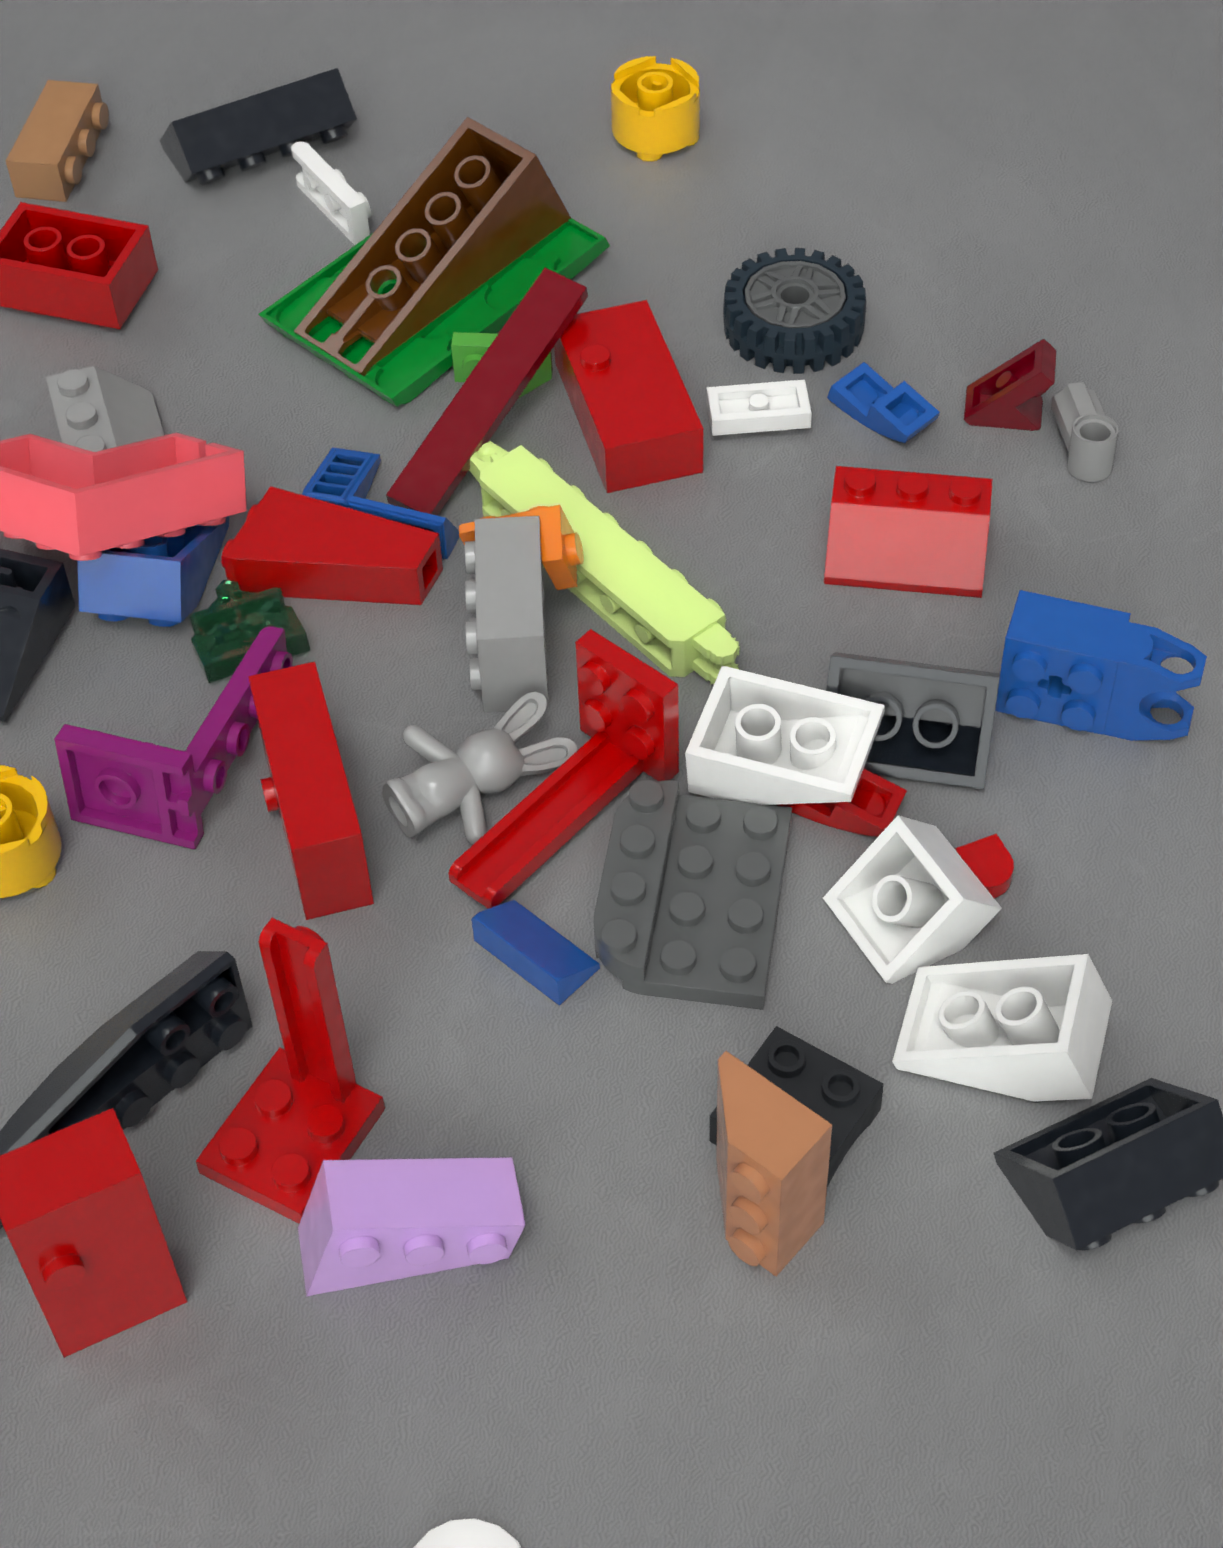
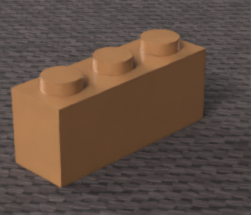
(57, 140)

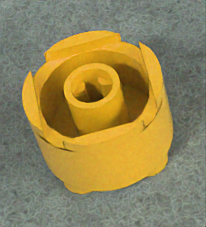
(655, 106)
(27, 834)

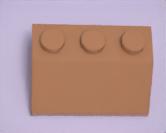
(768, 1166)

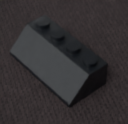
(258, 127)

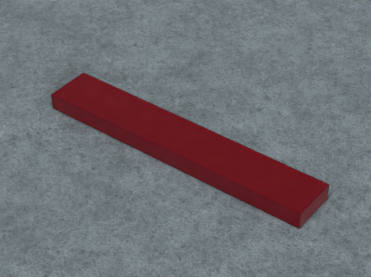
(488, 393)

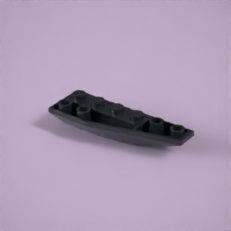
(140, 1051)

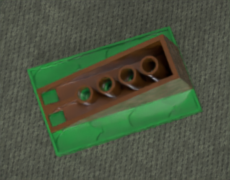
(438, 267)

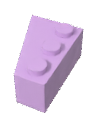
(406, 1219)

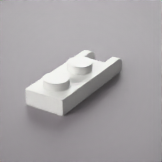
(332, 193)

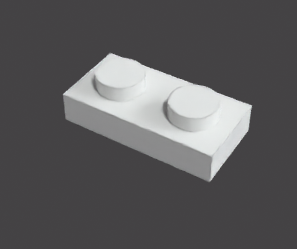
(758, 407)

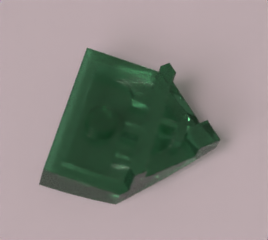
(234, 621)

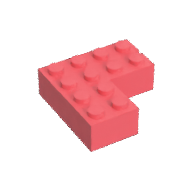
(115, 495)

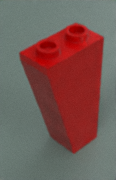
(331, 553)

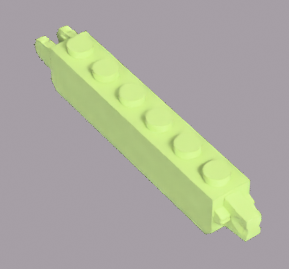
(618, 574)

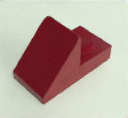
(1013, 391)

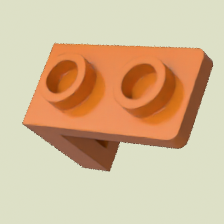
(559, 544)

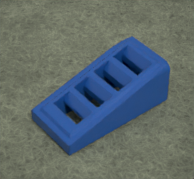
(335, 487)

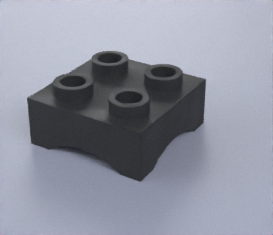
(822, 1084)

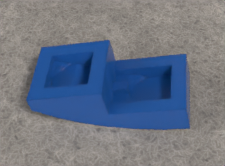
(880, 407)

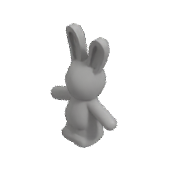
(483, 764)

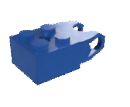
(1093, 670)

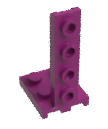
(159, 788)

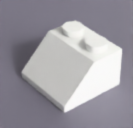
(910, 900)

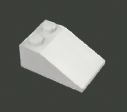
(779, 742)
(1008, 1026)

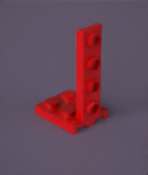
(632, 730)
(306, 1095)

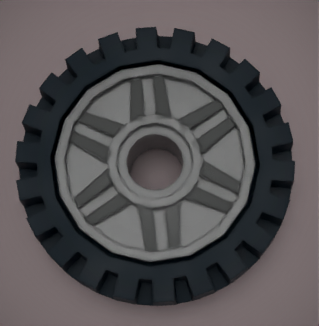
(794, 310)

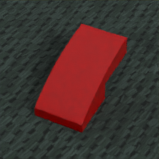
(868, 812)

